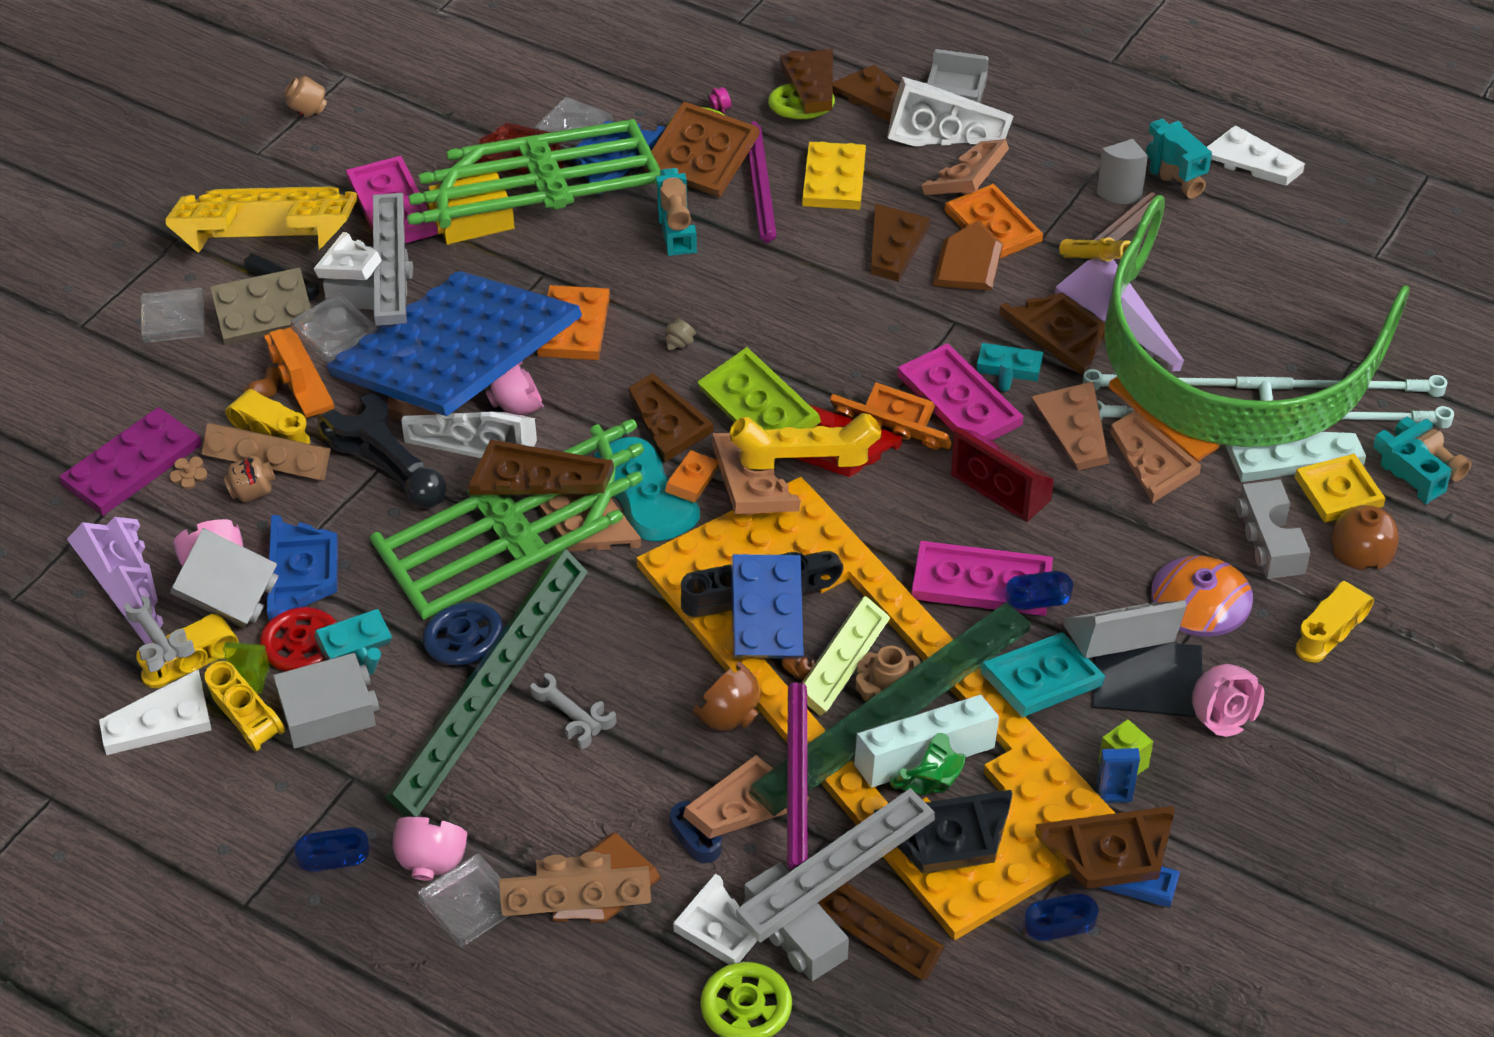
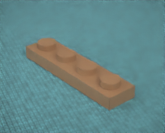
(281, 453)

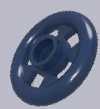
(462, 633)

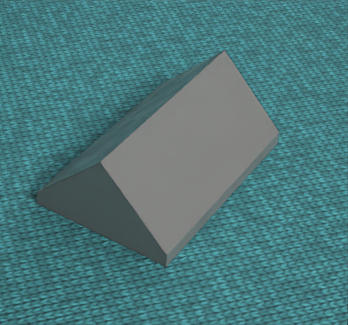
(1126, 628)

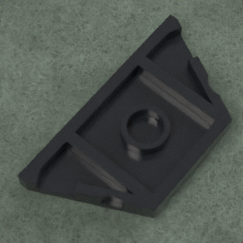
(963, 832)

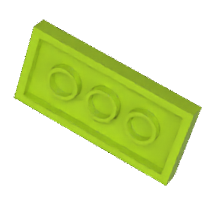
(751, 389)

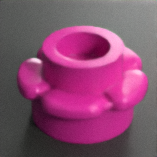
(719, 99)

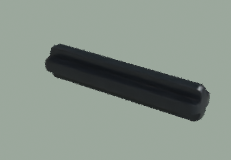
(263, 267)

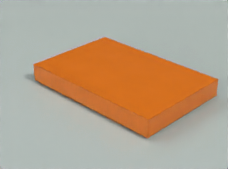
(998, 216)

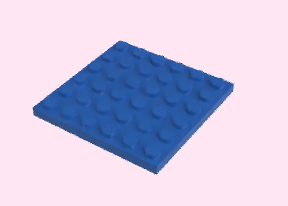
(454, 342)

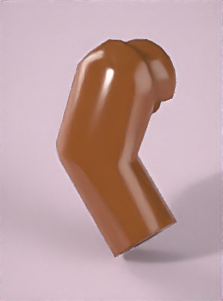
(268, 385)
(798, 667)

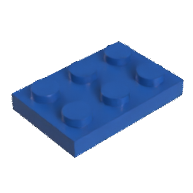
(767, 606)

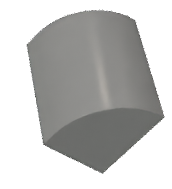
(1122, 172)

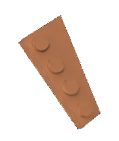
(751, 489)

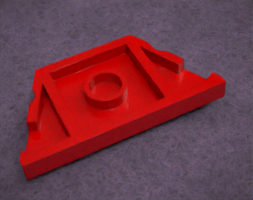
(832, 420)

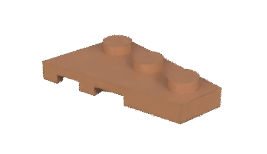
(971, 171)
(1076, 422)
(1153, 456)
(730, 803)

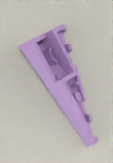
(1092, 289)
(118, 565)

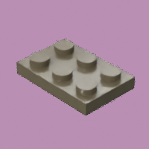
(259, 304)

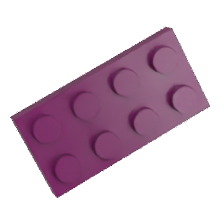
(130, 461)

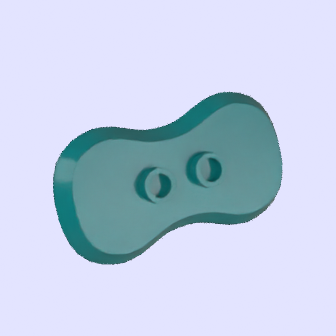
(646, 505)

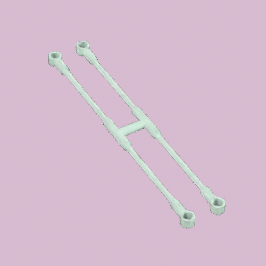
(1435, 386)

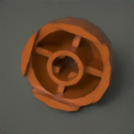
(1365, 537)
(731, 700)

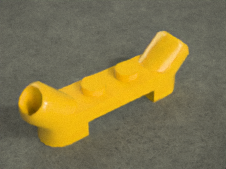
(847, 443)

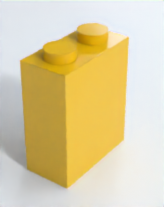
(479, 224)

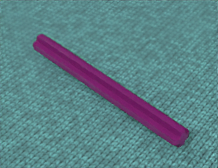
(761, 190)
(797, 776)

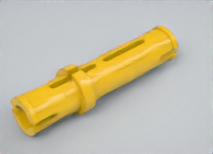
(1104, 249)

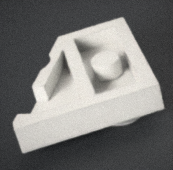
(348, 260)
(713, 924)

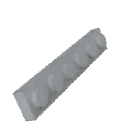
(390, 273)
(834, 865)

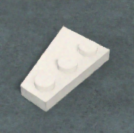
(1249, 152)
(158, 717)

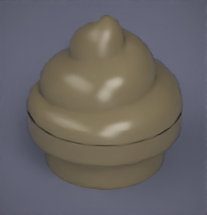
(679, 334)

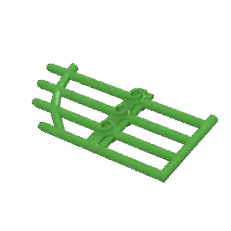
(543, 172)
(510, 525)

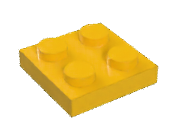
(1338, 486)

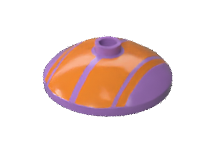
(1214, 594)

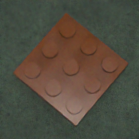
(704, 147)

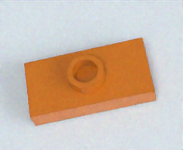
(692, 476)

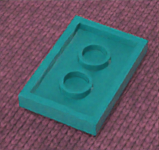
(1042, 674)

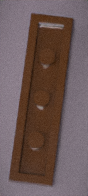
(883, 930)

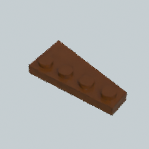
(811, 78)
(535, 470)

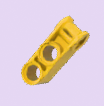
(268, 417)
(1332, 621)
(208, 642)
(256, 719)

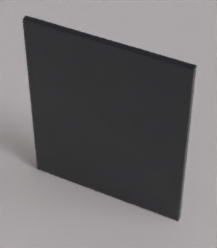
(1150, 679)

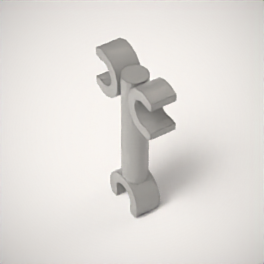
(161, 648)
(583, 722)

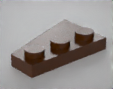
(869, 88)
(895, 240)
(668, 416)

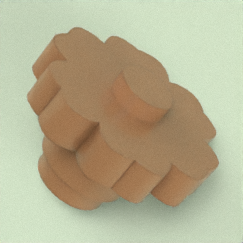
(882, 669)

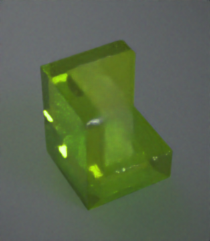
(249, 661)

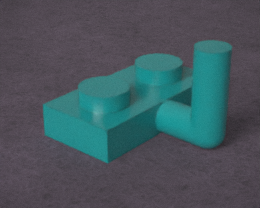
(1009, 363)
(355, 635)

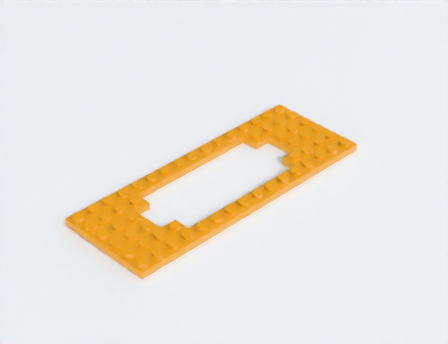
(1040, 778)

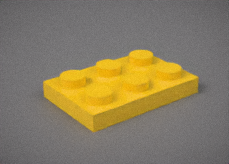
(834, 175)

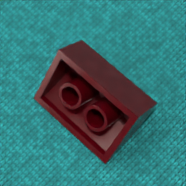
(999, 474)

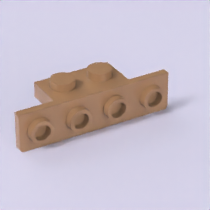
(574, 885)

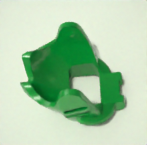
(935, 770)

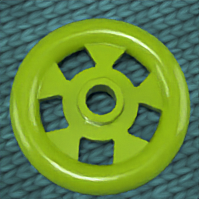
(794, 111)
(731, 977)

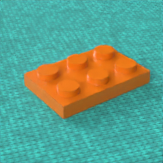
(585, 335)

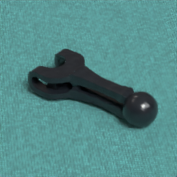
(370, 438)

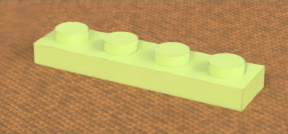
(843, 654)

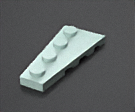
(1284, 459)

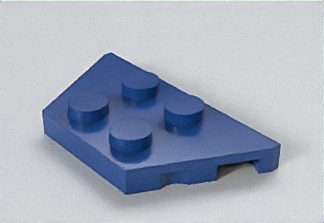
(650, 136)
(304, 565)

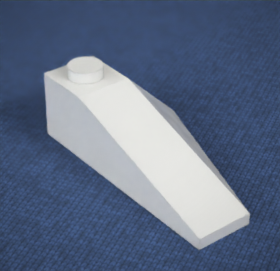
(936, 116)
(468, 432)

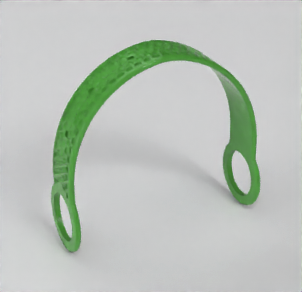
(1219, 417)

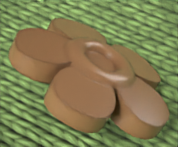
(187, 473)

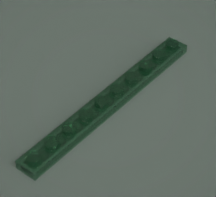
(898, 701)

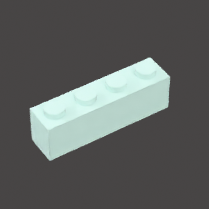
(902, 744)

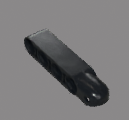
(710, 589)

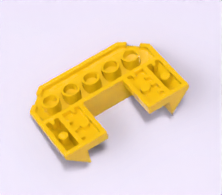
(261, 213)

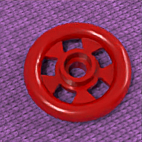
(297, 646)

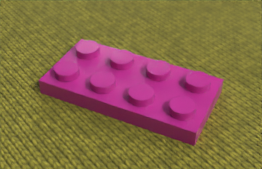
(387, 178)
(959, 393)
(972, 574)

